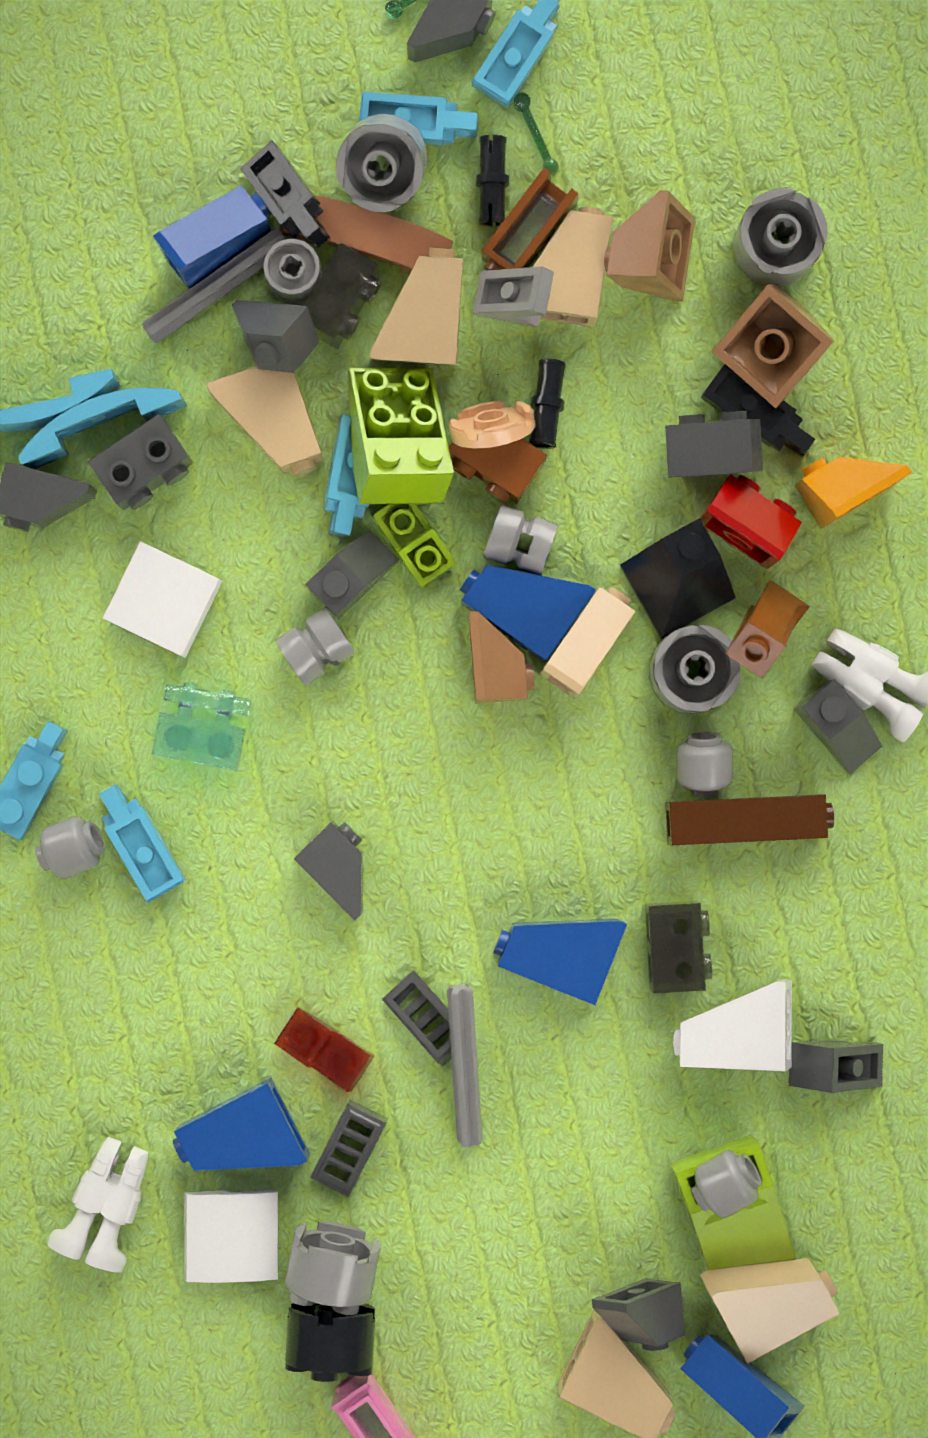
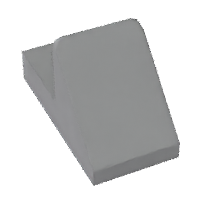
(514, 294)

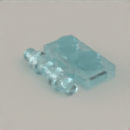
(197, 739)

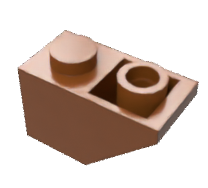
(504, 468)

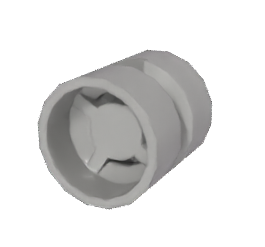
(292, 271)
(506, 535)
(315, 646)

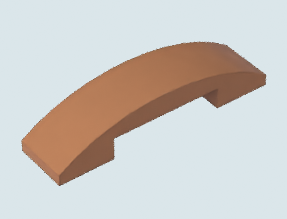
(375, 234)

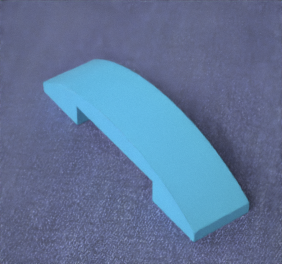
(39, 414)
(49, 444)

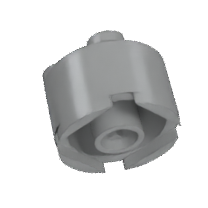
(361, 174)
(790, 217)
(670, 676)
(332, 1267)

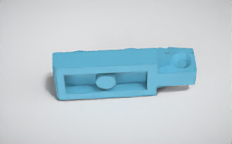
(517, 52)
(433, 116)
(341, 488)
(30, 780)
(140, 845)

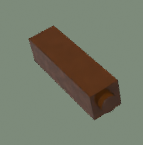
(748, 819)

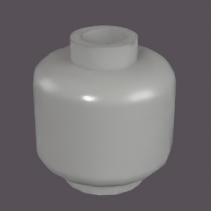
(704, 764)
(70, 847)
(726, 1183)

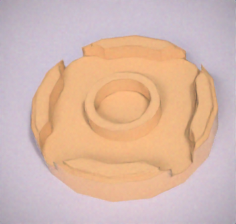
(491, 424)

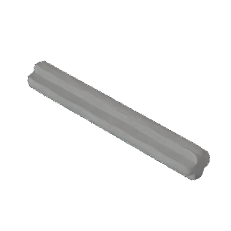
(211, 288)
(464, 1065)

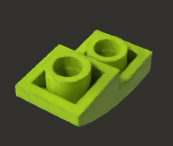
(414, 541)

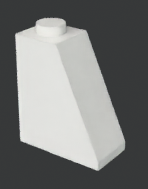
(741, 1034)

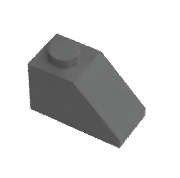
(449, 27)
(276, 333)
(39, 497)
(352, 573)
(839, 725)
(337, 865)
(836, 1065)
(644, 1312)

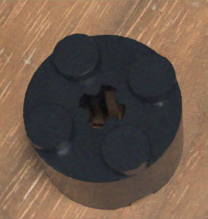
(329, 1341)

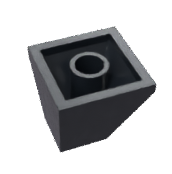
(679, 578)

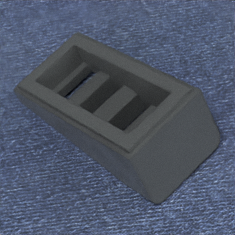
(399, 993)
(364, 1117)

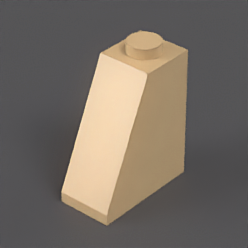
(578, 266)
(426, 313)
(272, 415)
(588, 641)
(770, 1302)
(615, 1383)

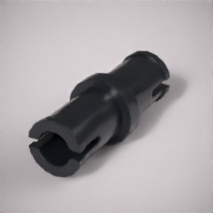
(492, 180)
(547, 403)

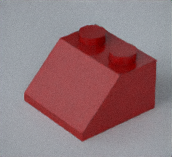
(751, 521)

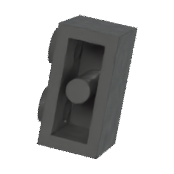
(714, 447)
(141, 463)

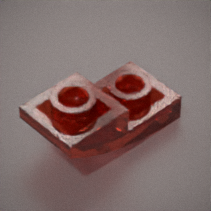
(324, 1049)

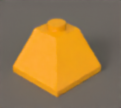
(845, 484)

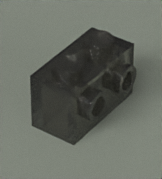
(341, 293)
(676, 946)

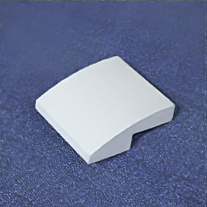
(162, 599)
(230, 1236)

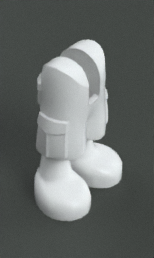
(865, 680)
(108, 1194)

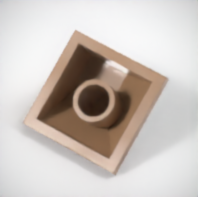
(653, 248)
(773, 344)
(497, 664)

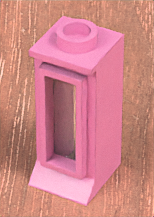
(368, 1409)

